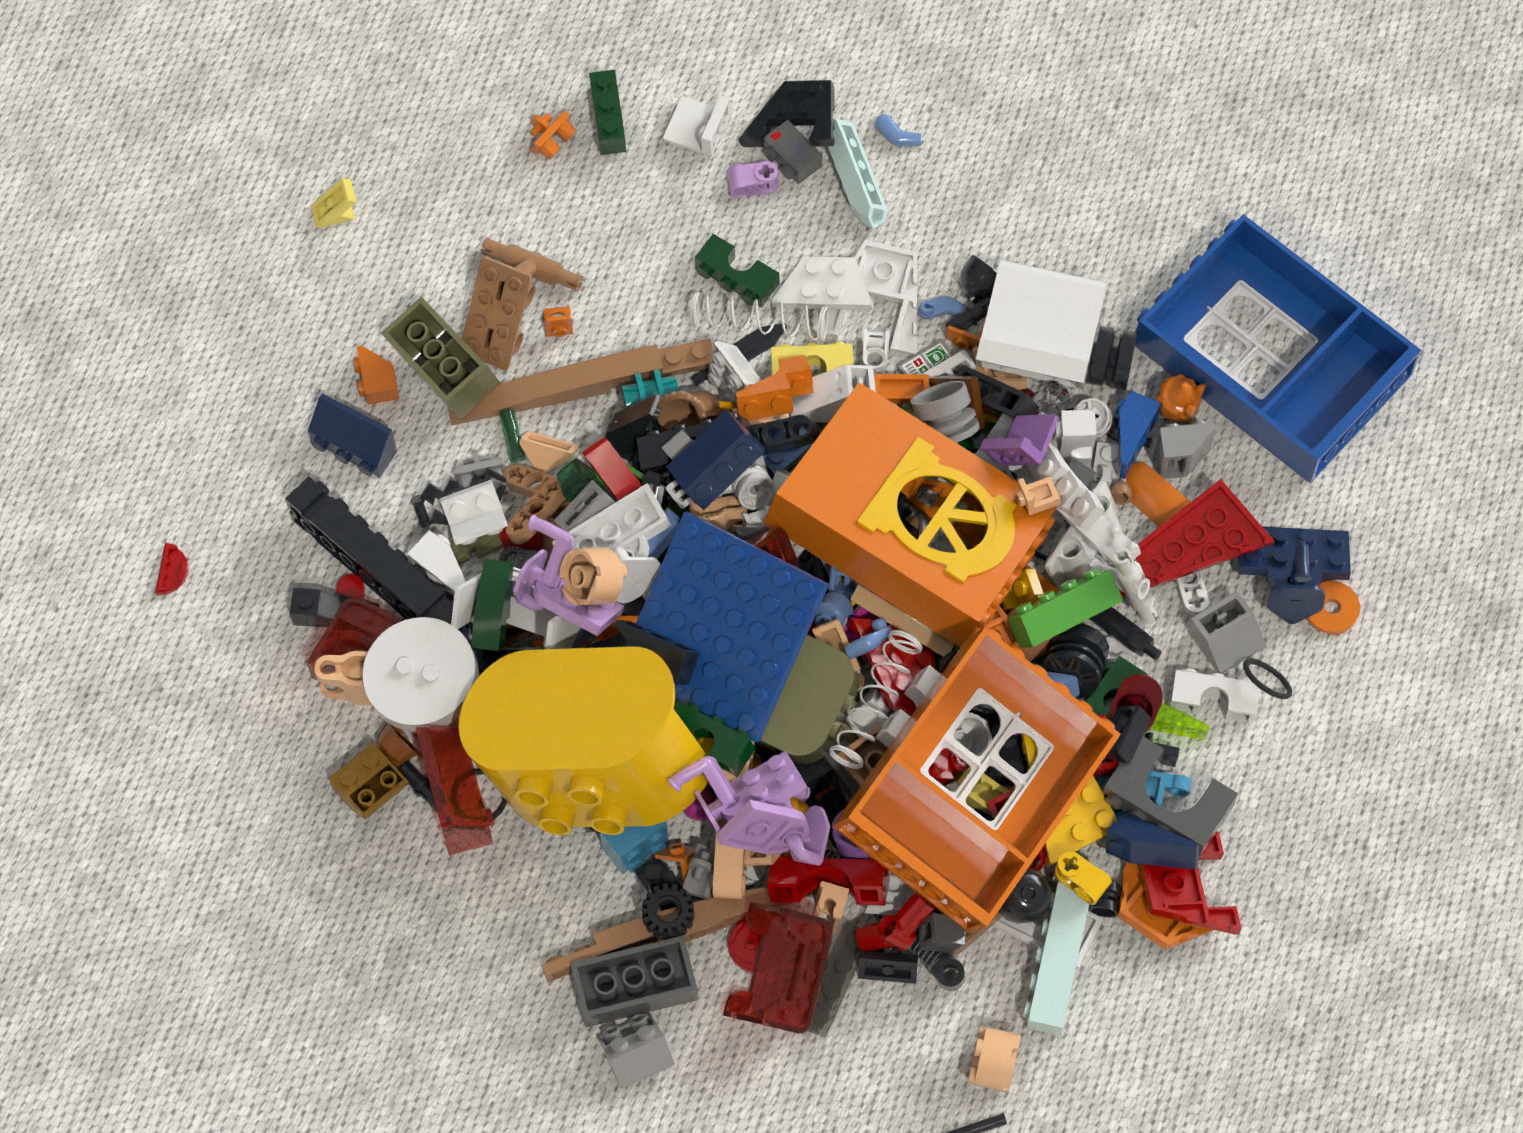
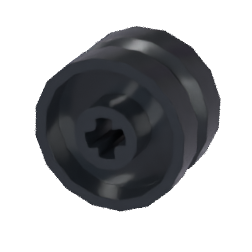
(1113, 358)

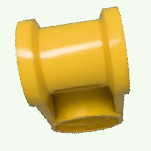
(1085, 879)

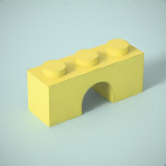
(823, 356)

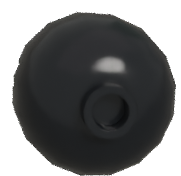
(977, 279)
(1028, 899)

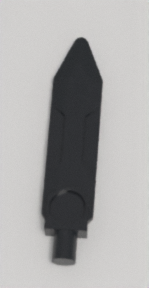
(750, 347)
(1126, 632)

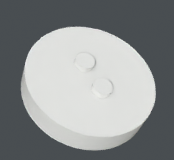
(419, 673)

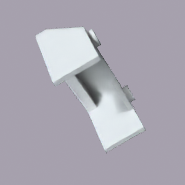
(556, 630)

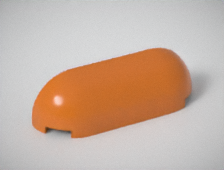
(1154, 494)

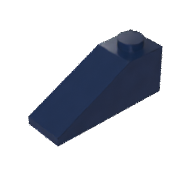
(1148, 844)

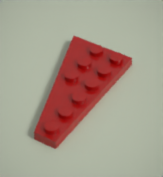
(1200, 536)
(893, 678)

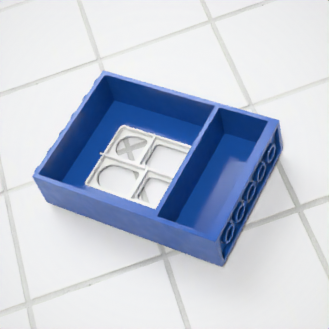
(1318, 399)

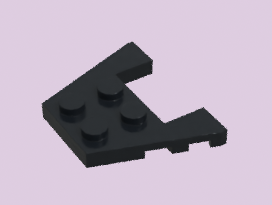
(803, 105)

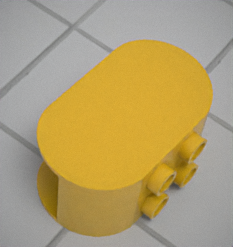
(582, 738)

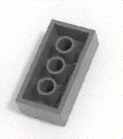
(634, 981)

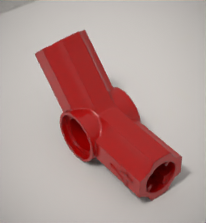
(895, 929)

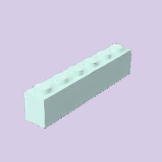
(1057, 960)

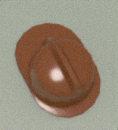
(396, 745)

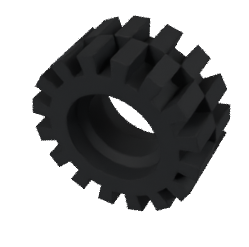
(664, 895)

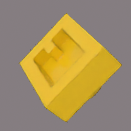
(1024, 590)

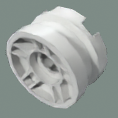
(1105, 420)
(753, 496)

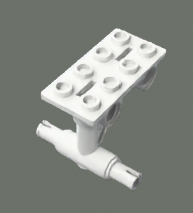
(1077, 555)

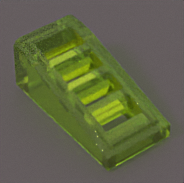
(1178, 723)

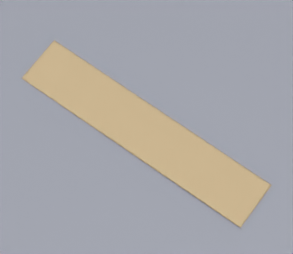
(901, 620)

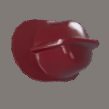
(1139, 691)

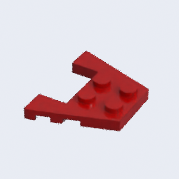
(1181, 897)

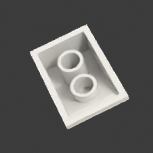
(438, 561)

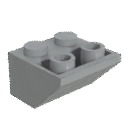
(1182, 448)
(584, 506)
(1227, 632)
(635, 1049)

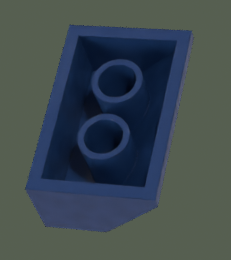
(351, 436)
(715, 459)

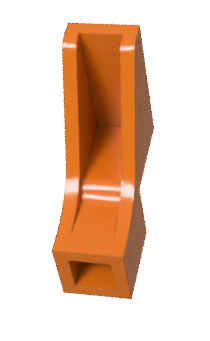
(774, 394)

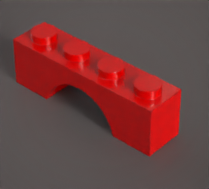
(793, 880)

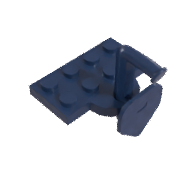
(1301, 560)

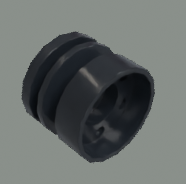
(1079, 653)

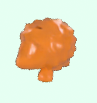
(1180, 398)

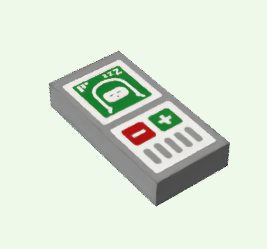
(926, 359)

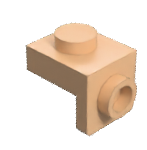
(1037, 495)

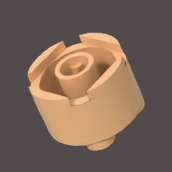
(592, 576)
(994, 1059)

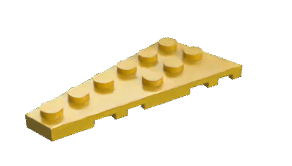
(1084, 821)

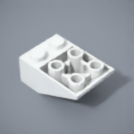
(730, 370)
(831, 391)

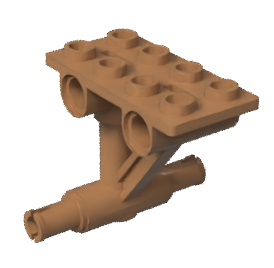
(503, 294)

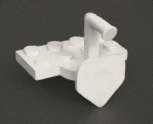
(626, 531)

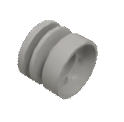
(946, 411)

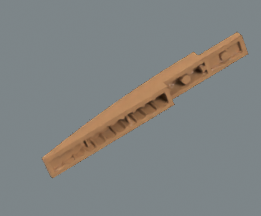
(590, 378)
(709, 917)

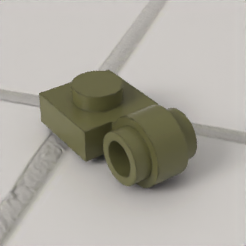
(482, 547)

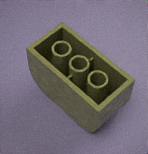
(440, 358)
(812, 703)

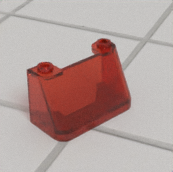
(785, 969)

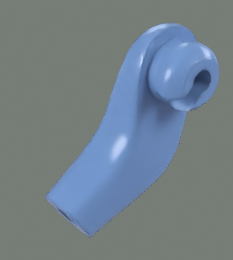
(894, 134)
(940, 306)
(870, 641)

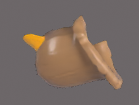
(689, 408)

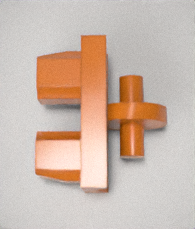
(544, 143)

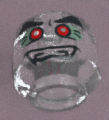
(1051, 397)

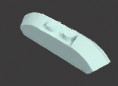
(857, 175)

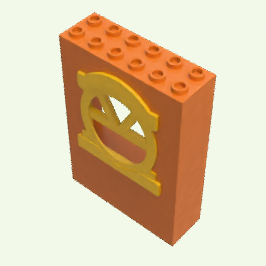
(846, 513)

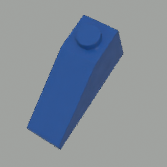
(1135, 422)

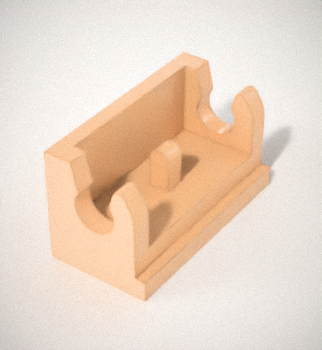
(831, 901)

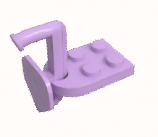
(549, 585)
(768, 783)
(778, 829)

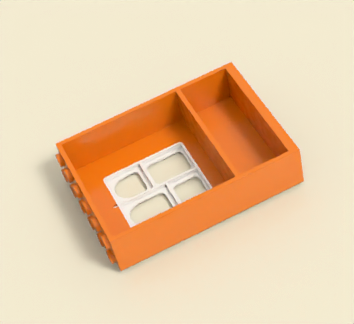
(931, 833)

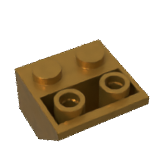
(367, 781)

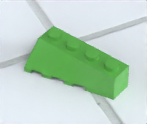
(1064, 608)

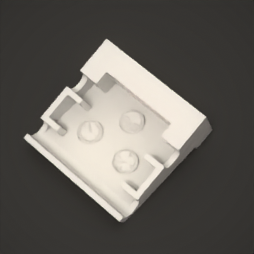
(1041, 324)

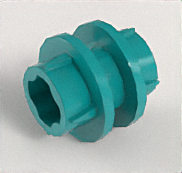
(642, 390)

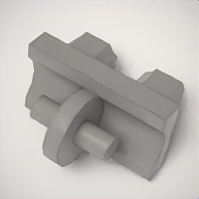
(479, 465)
(700, 873)

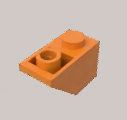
(377, 377)

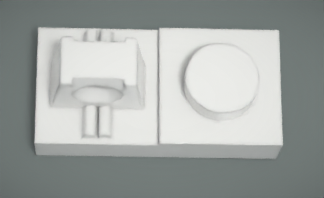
(1106, 464)

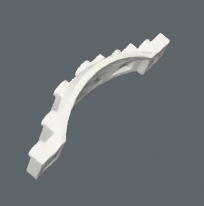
(1074, 495)

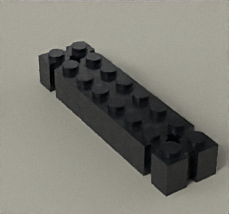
(367, 554)

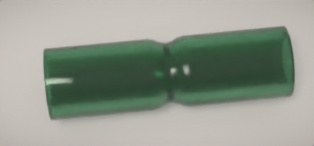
(511, 432)

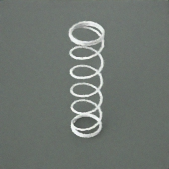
(821, 327)
(850, 753)

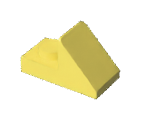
(335, 204)

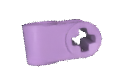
(750, 180)

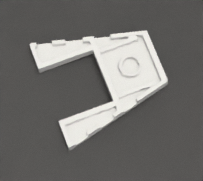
(892, 276)

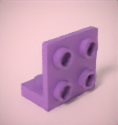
(1025, 441)

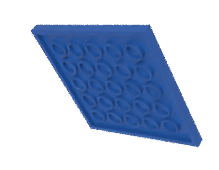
(741, 615)

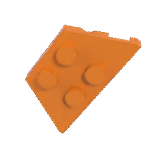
(1135, 912)

